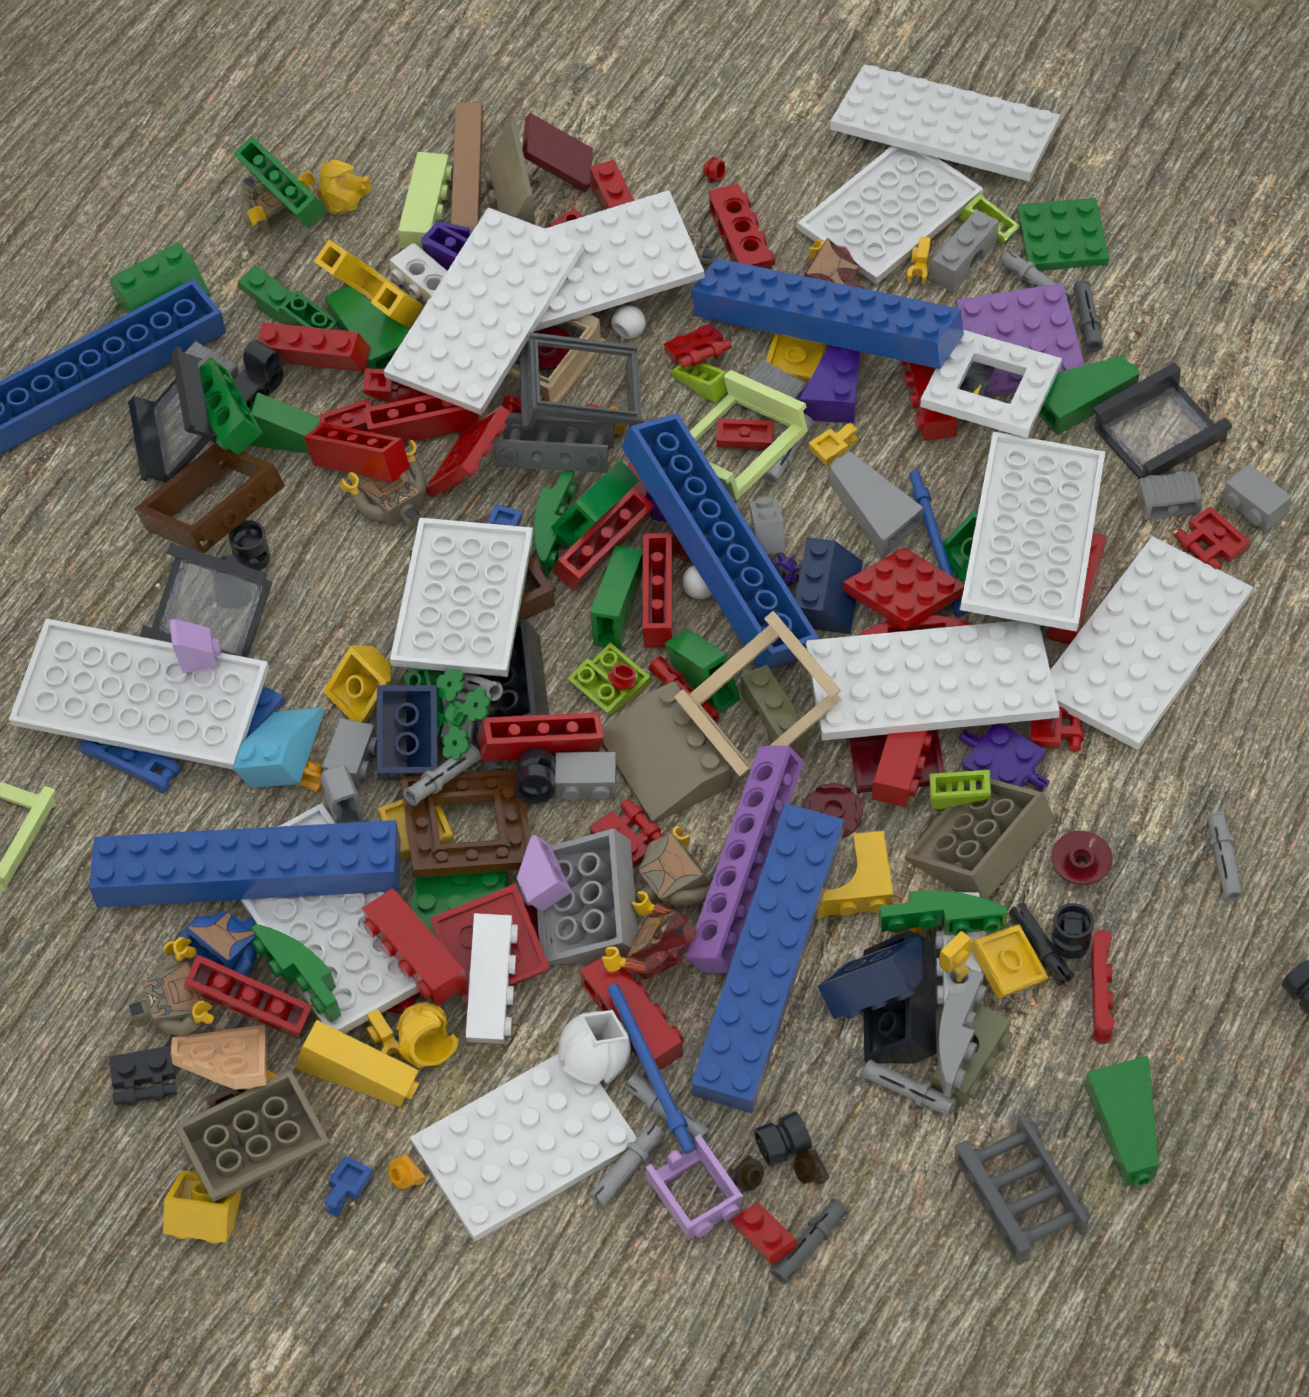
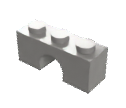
(973, 238)

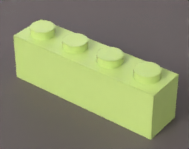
(425, 197)

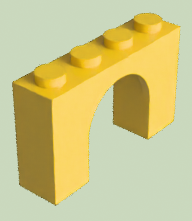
(370, 283)
(870, 884)

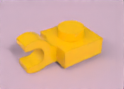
(921, 257)
(833, 445)
(955, 956)
(380, 1032)

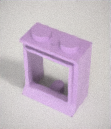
(679, 1164)

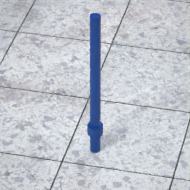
(922, 497)
(675, 1121)

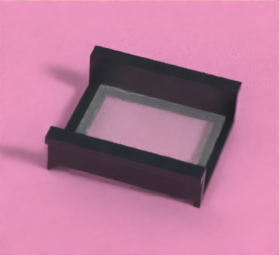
(1156, 424)
(175, 425)
(212, 595)

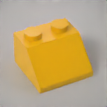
(194, 1215)

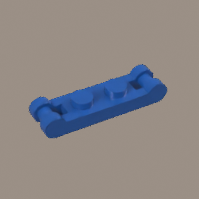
(134, 762)

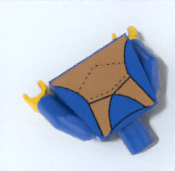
(221, 940)

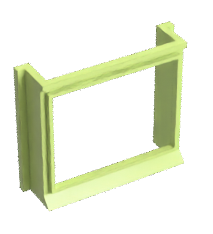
(768, 403)
(40, 808)

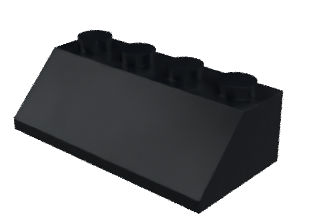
(525, 685)
(904, 1028)

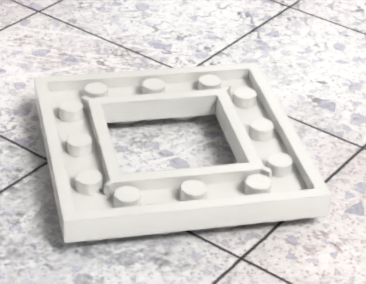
(1014, 418)

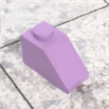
(194, 646)
(541, 876)

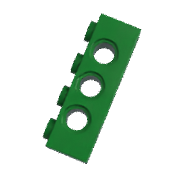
(280, 182)
(227, 409)

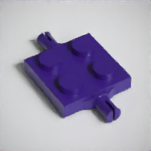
(1006, 755)

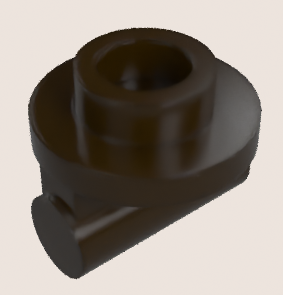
(810, 1168)
(748, 1174)

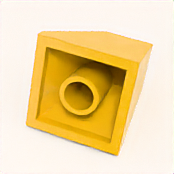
(356, 681)

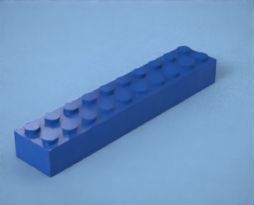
(828, 313)
(105, 362)
(715, 534)
(245, 863)
(767, 958)

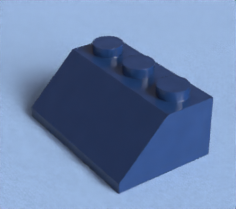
(821, 585)
(406, 730)
(874, 979)

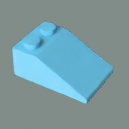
(278, 748)

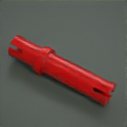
(667, 674)

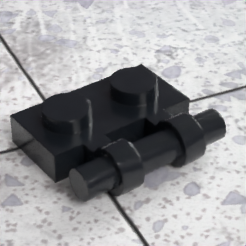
(142, 1068)

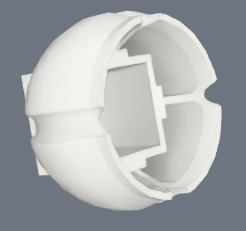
(594, 1047)

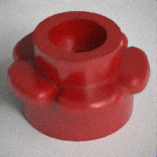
(714, 169)
(622, 677)

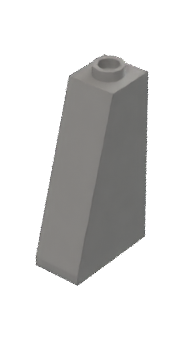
(874, 502)

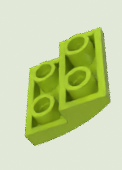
(593, 680)

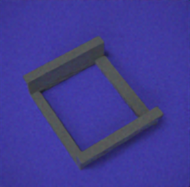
(530, 389)

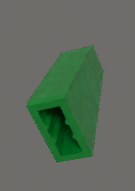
(358, 315)
(1084, 387)
(595, 503)
(616, 596)
(1126, 1115)

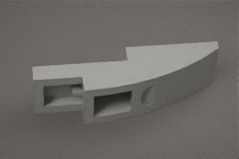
(955, 1032)

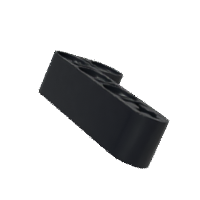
(261, 373)

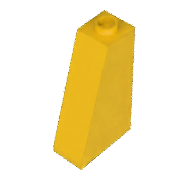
(356, 1065)

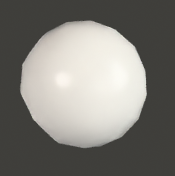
(628, 321)
(694, 584)

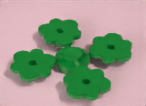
(456, 713)

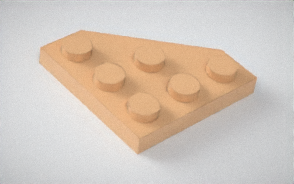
(225, 1056)

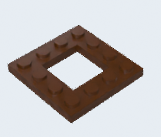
(437, 859)

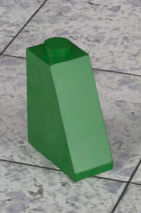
(281, 424)
(697, 662)

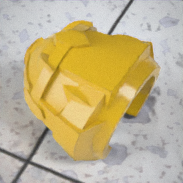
(339, 188)
(424, 1035)

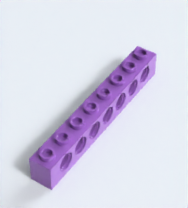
(743, 858)

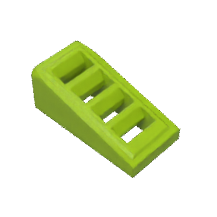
(985, 206)
(708, 384)
(946, 781)

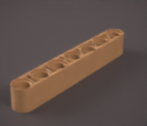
(467, 164)

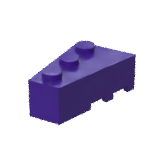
(445, 242)
(833, 387)

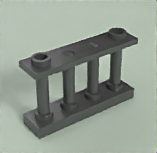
(555, 444)
(1004, 1213)

